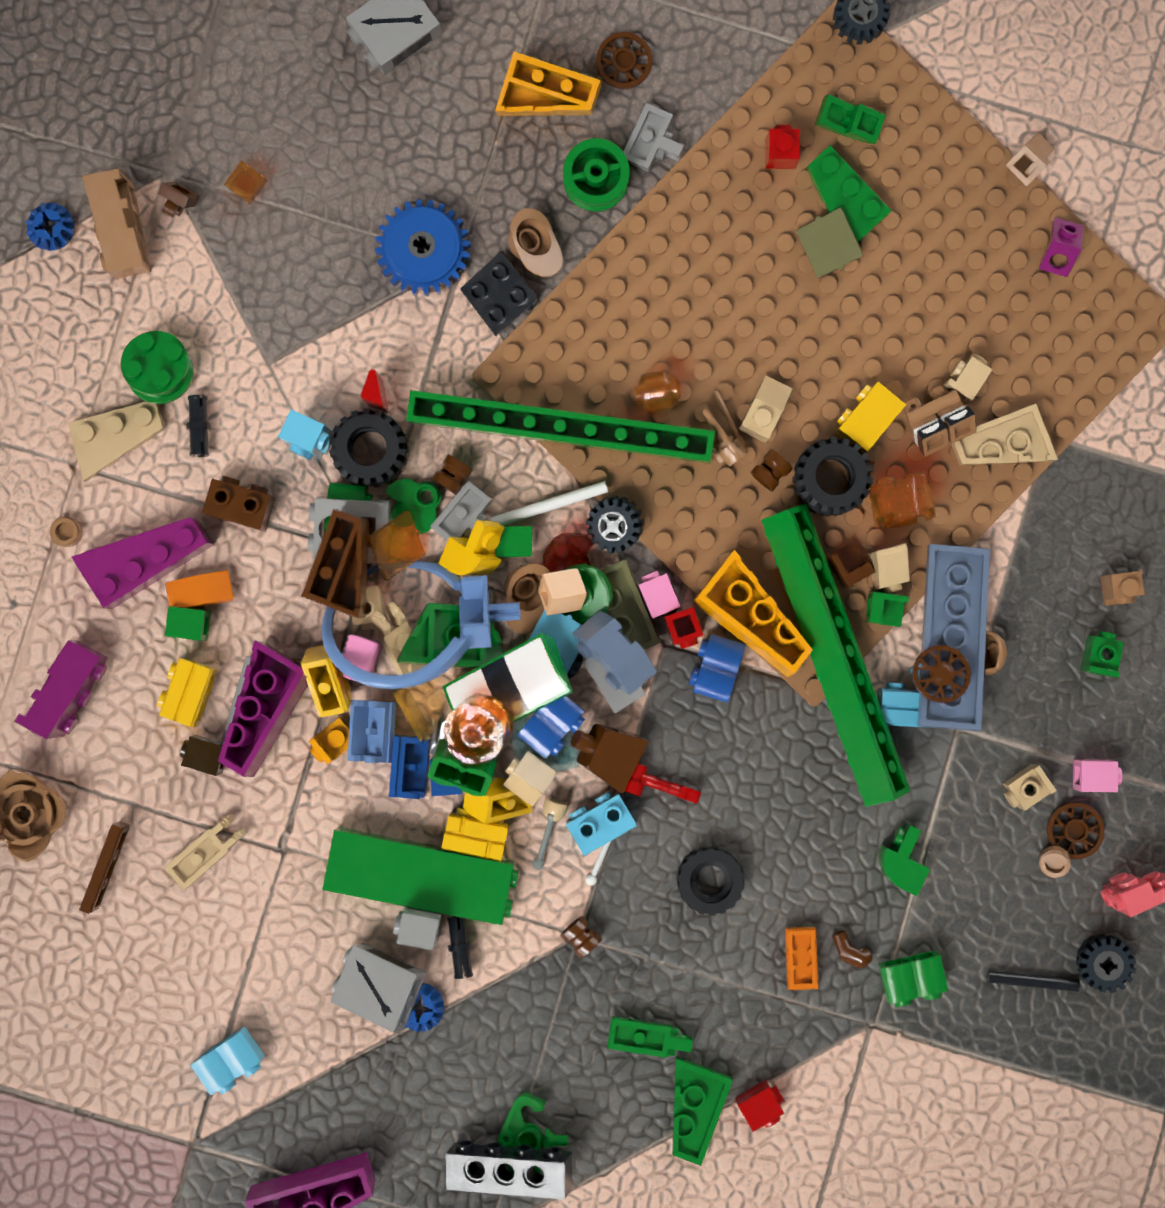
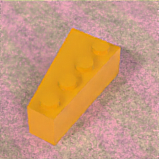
(752, 616)

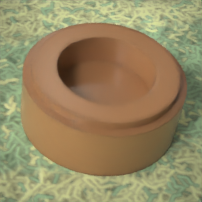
(66, 531)
(1055, 861)

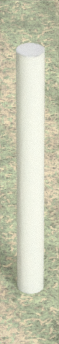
(551, 503)

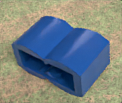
(717, 668)
(550, 724)

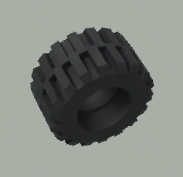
(350, 430)
(850, 458)

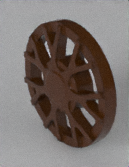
(624, 60)
(941, 674)
(1076, 829)

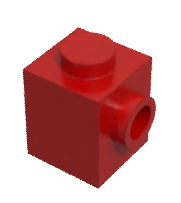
(782, 147)
(683, 628)
(761, 1105)

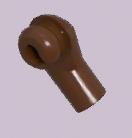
(856, 957)

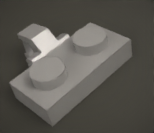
(651, 139)
(462, 512)

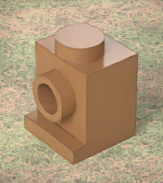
(1030, 159)
(1122, 588)

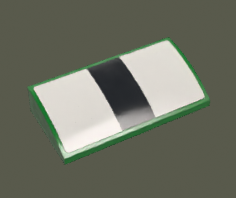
(519, 678)

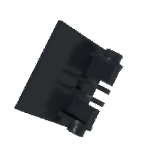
(499, 293)

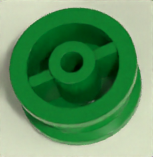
(596, 175)
(157, 367)

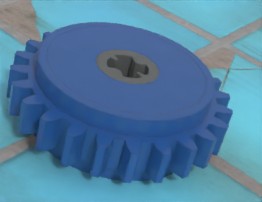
(420, 226)

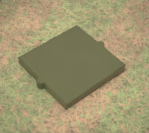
(829, 243)

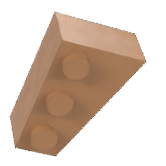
(117, 223)

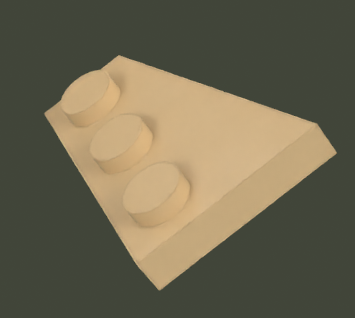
(110, 435)
(1008, 439)

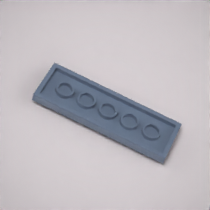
(955, 618)

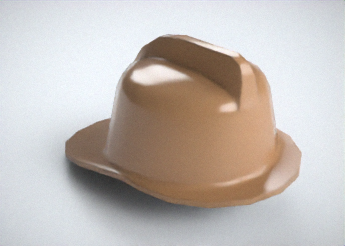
(535, 243)
(523, 587)

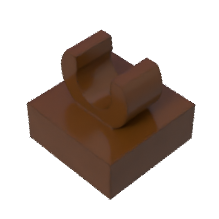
(177, 198)

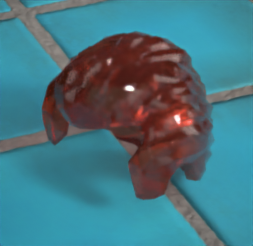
(567, 551)

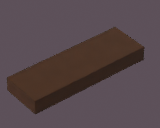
(104, 867)

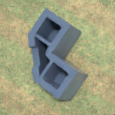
(623, 661)

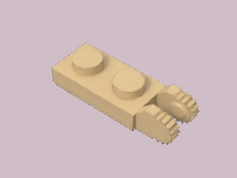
(395, 637)
(202, 854)

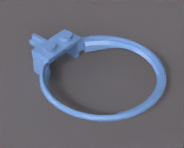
(475, 630)

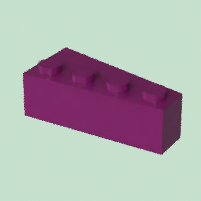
(136, 562)
(263, 707)
(325, 1186)

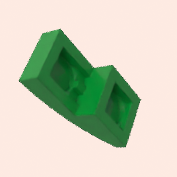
(849, 120)

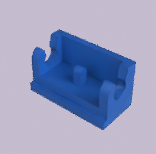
(408, 767)

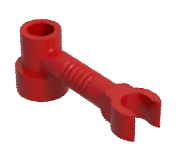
(641, 778)

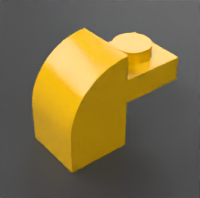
(474, 554)

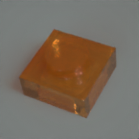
(245, 182)

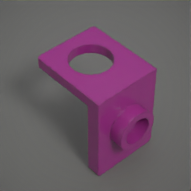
(1065, 240)

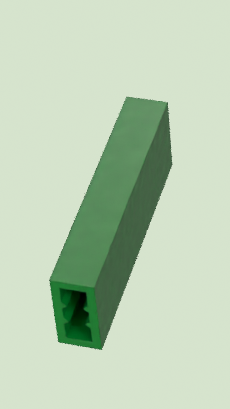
(419, 876)

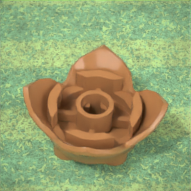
(47, 810)

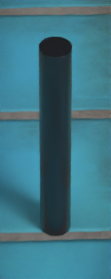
(1033, 981)

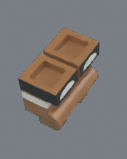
(939, 420)

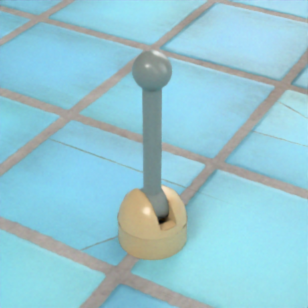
(554, 811)

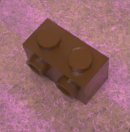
(238, 504)

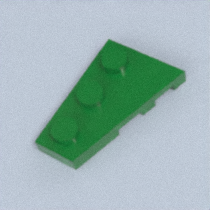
(842, 187)
(697, 1107)

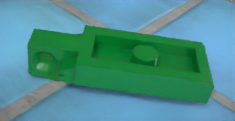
(646, 1038)

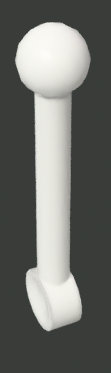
(591, 879)

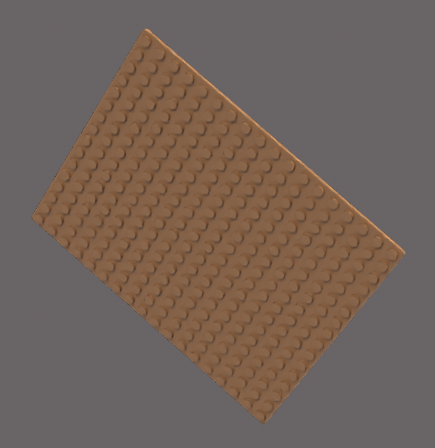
(723, 294)

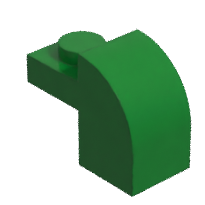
(896, 862)

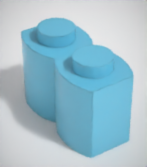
(228, 1061)

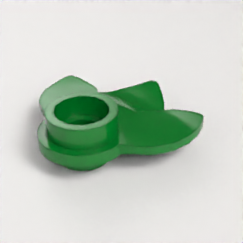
(408, 498)

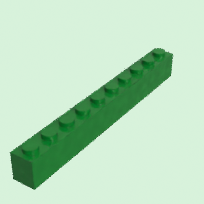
(560, 427)
(836, 656)

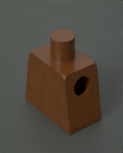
(609, 753)

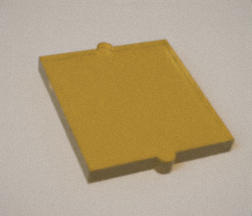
(413, 714)

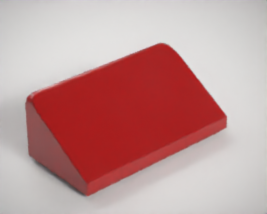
(374, 392)

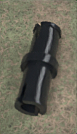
(198, 426)
(460, 947)

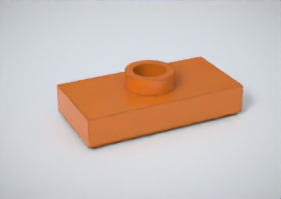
(801, 958)

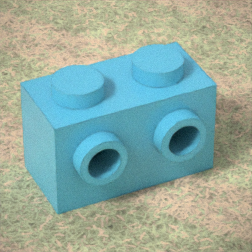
(305, 435)
(600, 822)

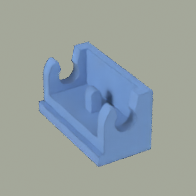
(371, 731)

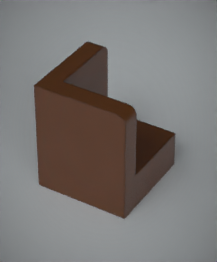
(849, 565)

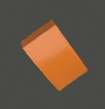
(200, 590)

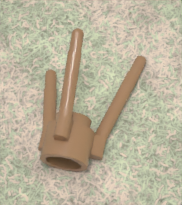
(730, 448)

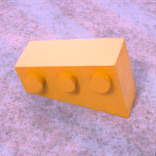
(545, 90)

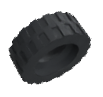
(710, 903)

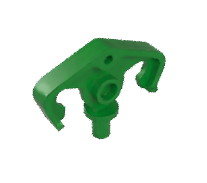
(518, 1132)

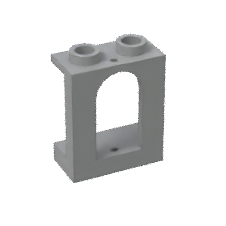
(323, 508)

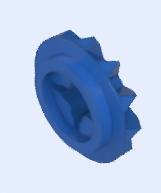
(61, 232)
(433, 1000)

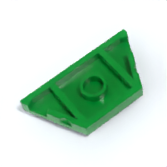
(436, 630)

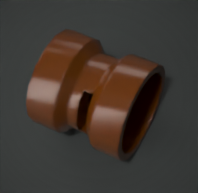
(457, 469)
(771, 470)
(581, 937)

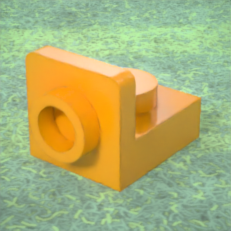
(330, 742)

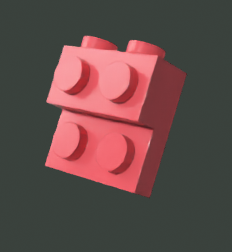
(1132, 894)

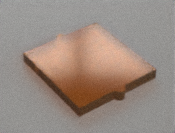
(396, 545)

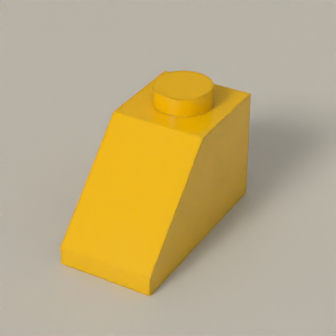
(497, 804)

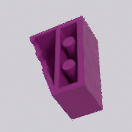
(64, 691)

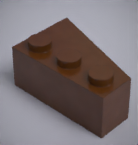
(340, 565)

